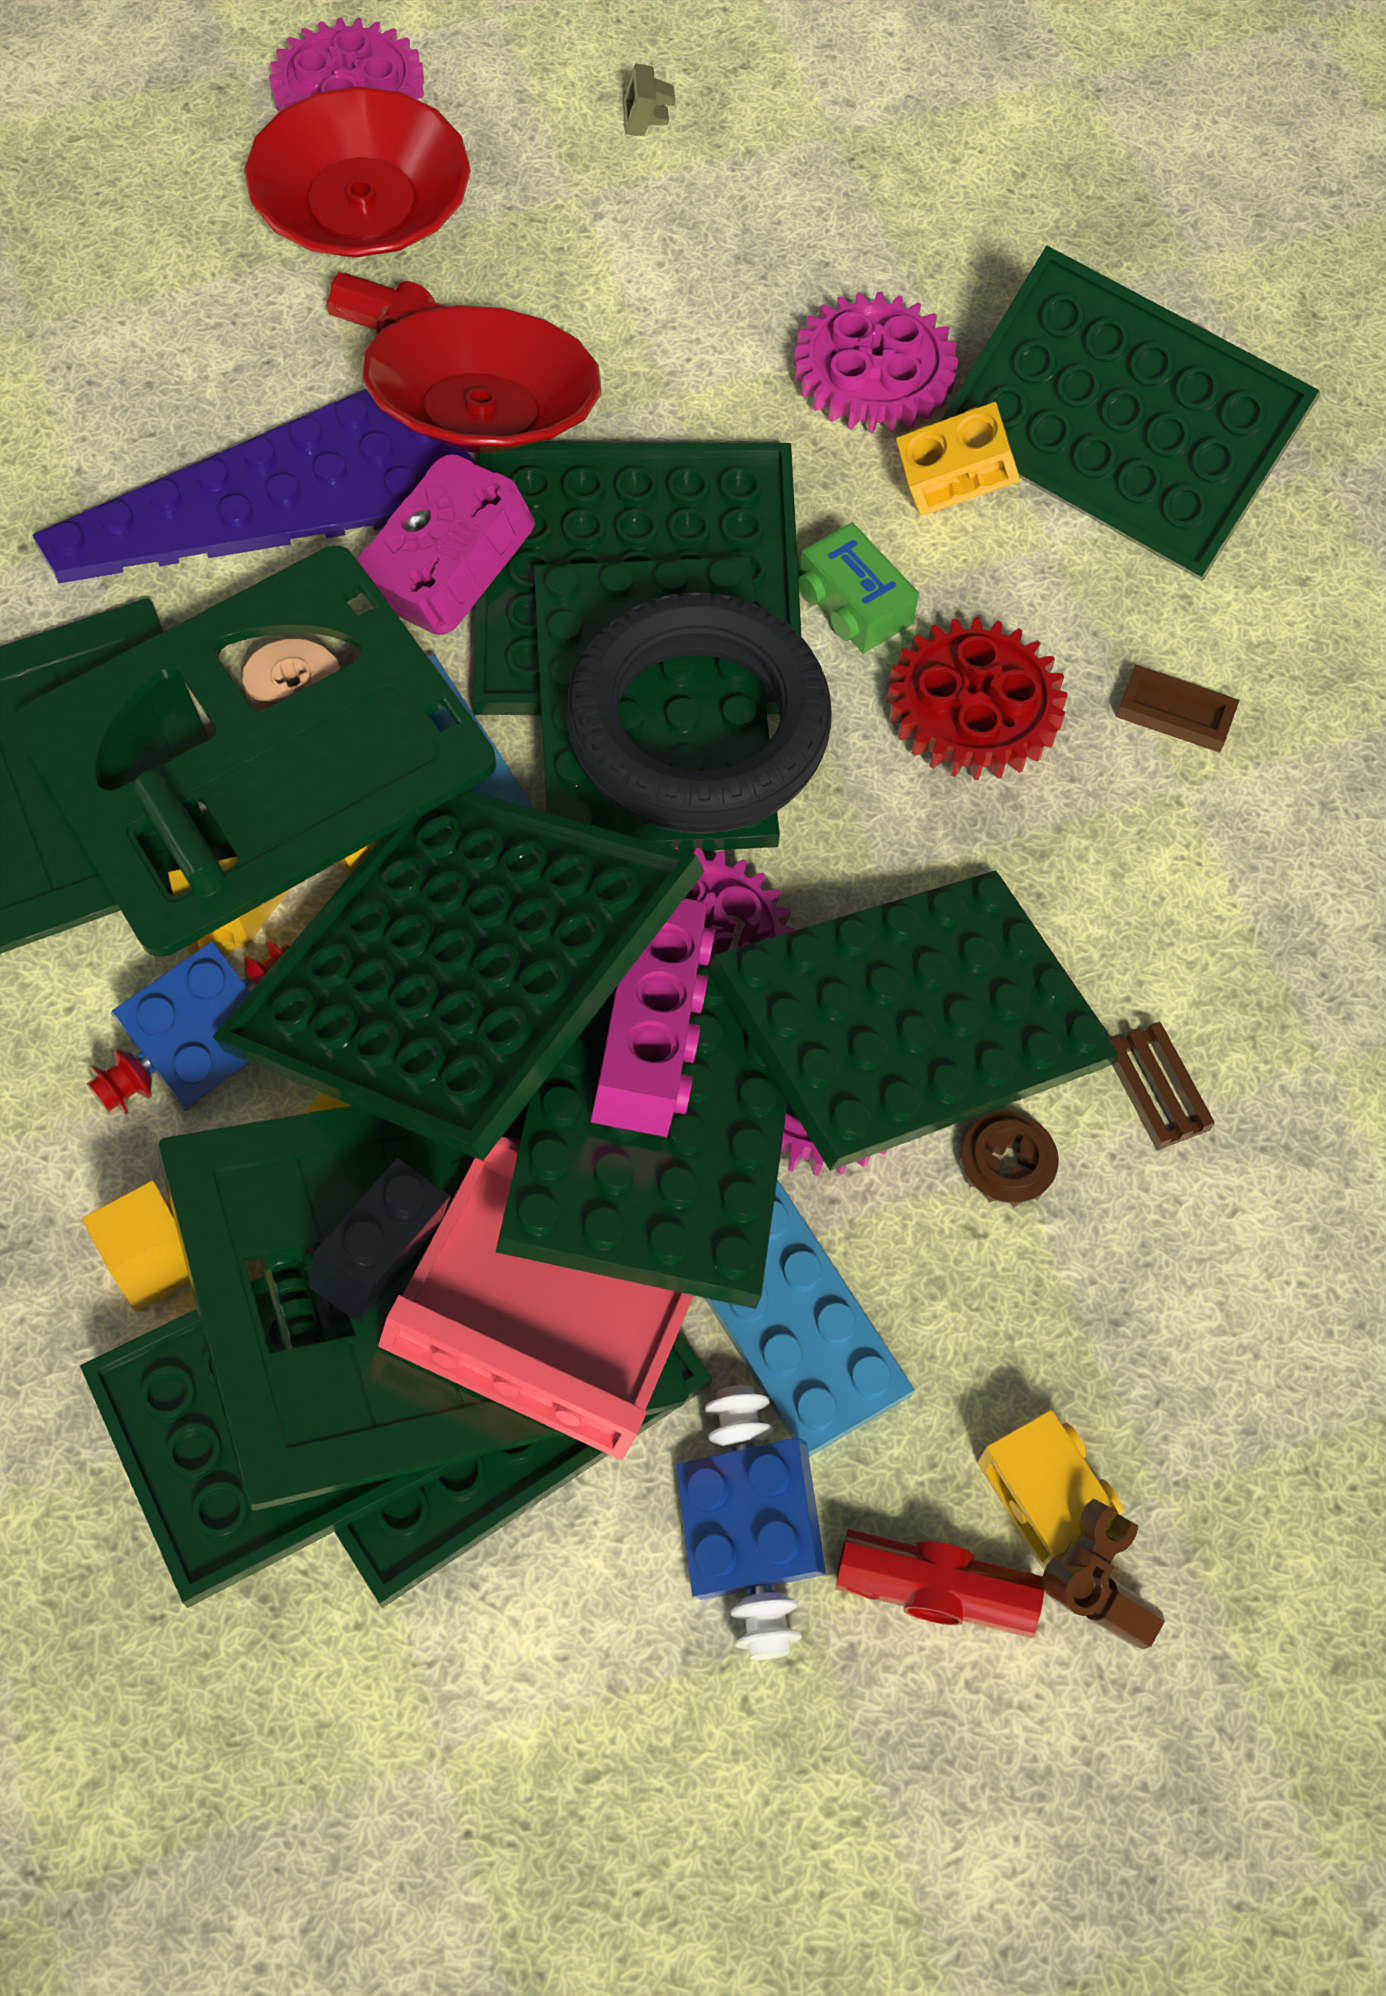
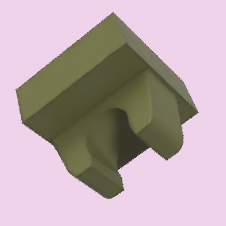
(643, 101)

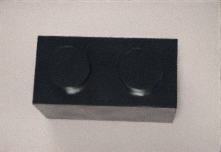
(377, 1240)

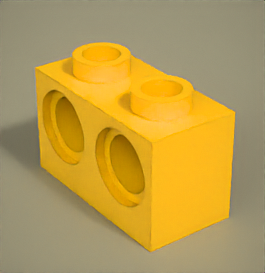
(957, 459)

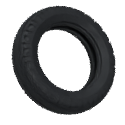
(702, 627)

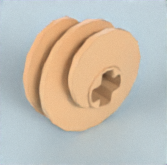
(283, 670)

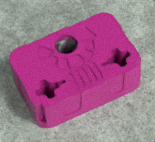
(447, 543)

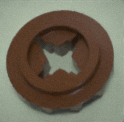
(997, 1134)

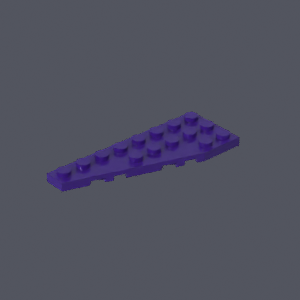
(299, 480)

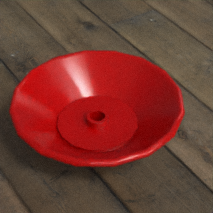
(357, 172)
(481, 377)

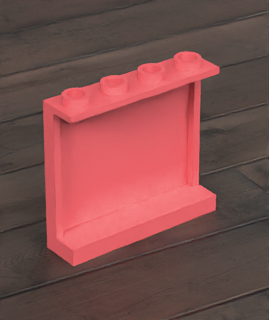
(529, 1332)

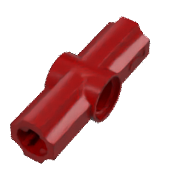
(374, 303)
(940, 1583)

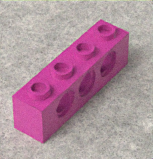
(651, 1028)

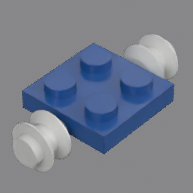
(751, 1521)

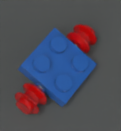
(175, 1027)

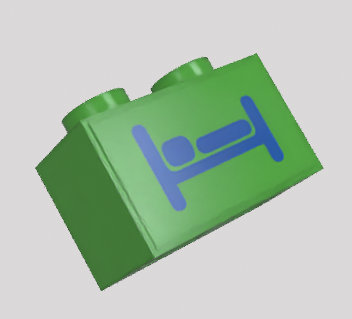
(857, 588)

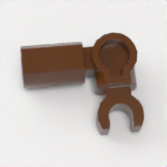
(1083, 1584)

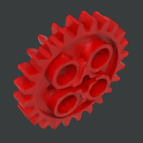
(976, 698)

